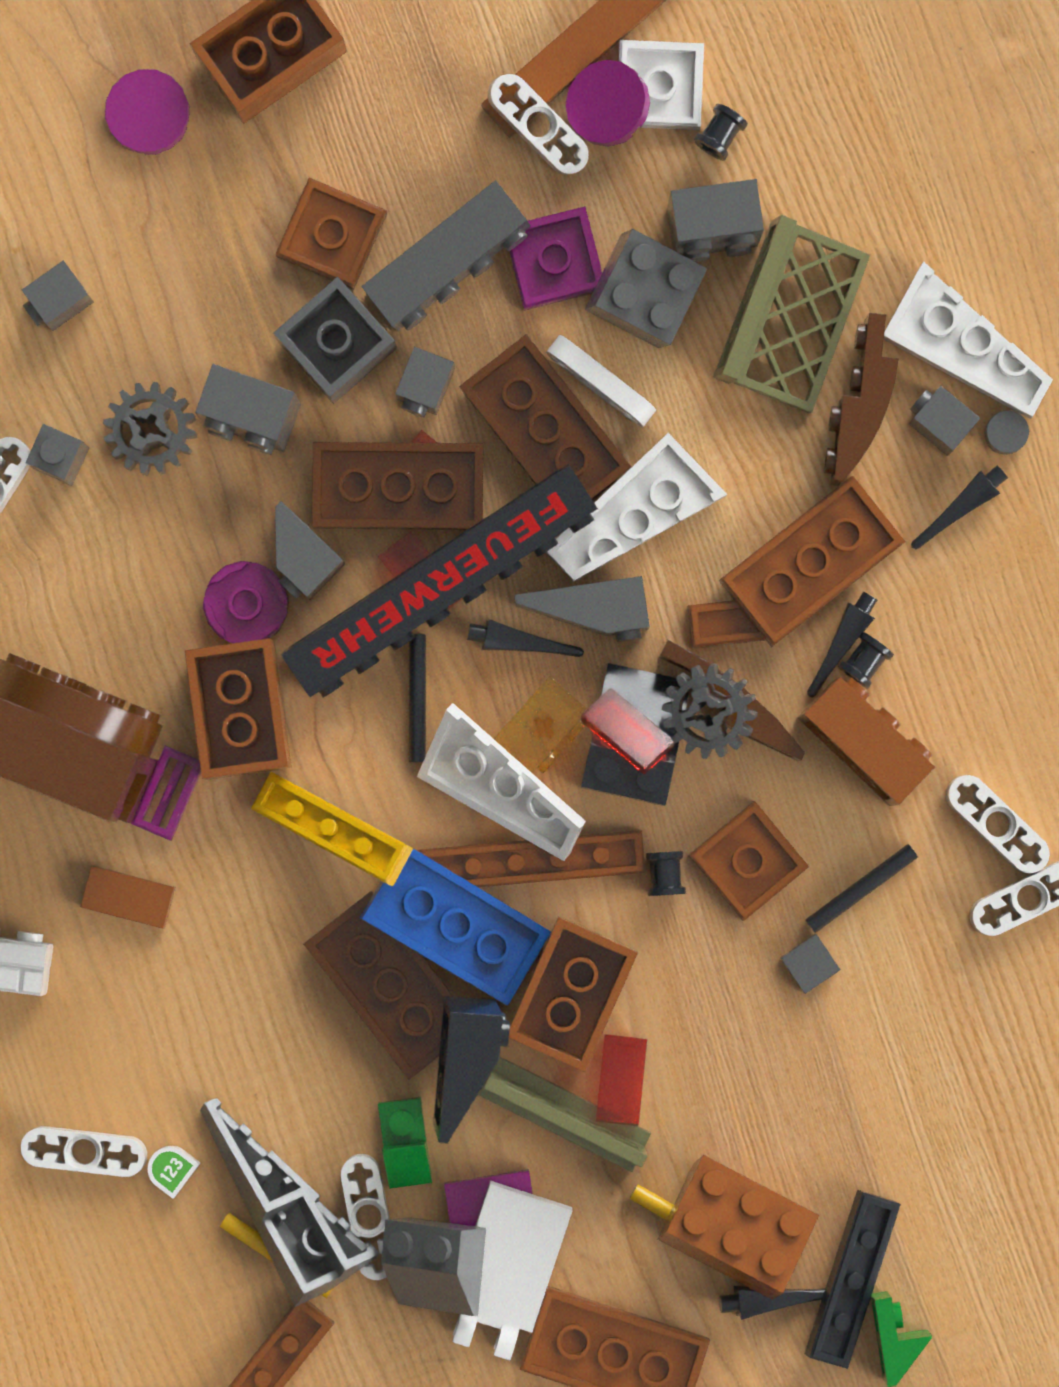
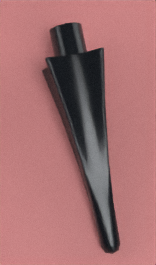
(977, 492)
(852, 625)
(502, 637)
(750, 1303)

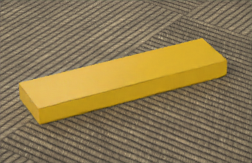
(332, 828)

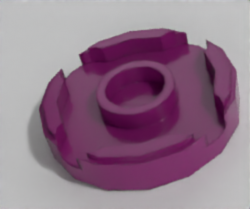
(607, 103)
(147, 111)
(245, 602)

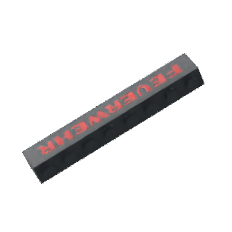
(439, 581)

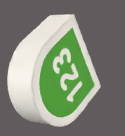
(171, 1168)

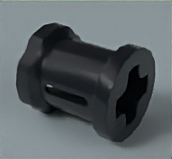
(720, 132)
(866, 660)
(665, 873)

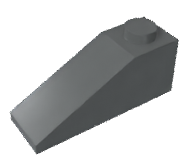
(600, 607)

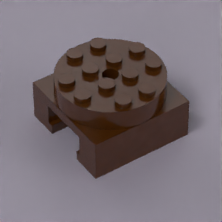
(74, 741)

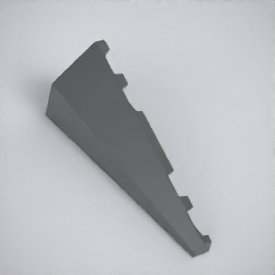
(301, 1235)

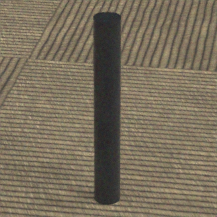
(417, 698)
(861, 888)

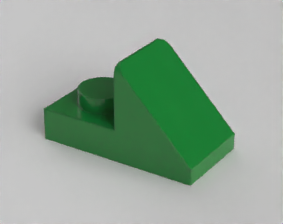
(404, 1142)
(895, 1349)

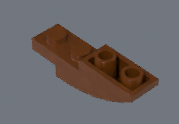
(860, 417)

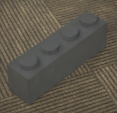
(446, 257)

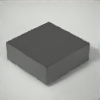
(810, 963)

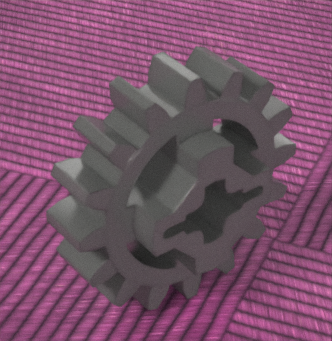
(141, 446)
(714, 728)

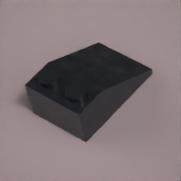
(609, 771)
(467, 1055)

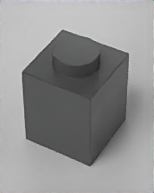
(56, 297)
(424, 382)
(942, 419)
(57, 454)

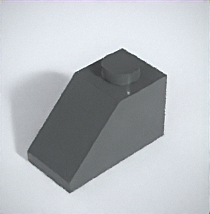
(302, 555)

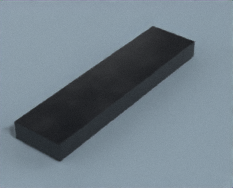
(852, 1279)

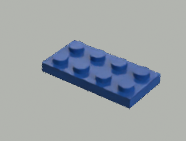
(457, 926)

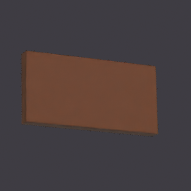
(812, 561)
(605, 1346)

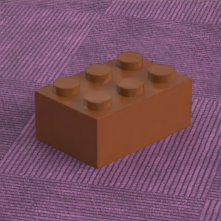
(267, 51)
(238, 709)
(867, 740)
(571, 994)
(738, 1227)

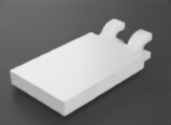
(517, 1263)

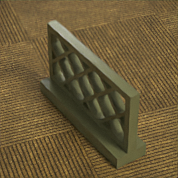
(758, 301)
(564, 1114)

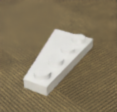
(954, 338)
(643, 503)
(492, 782)

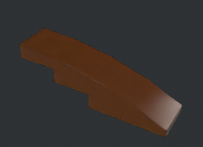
(766, 727)

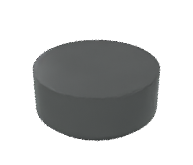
(1006, 432)

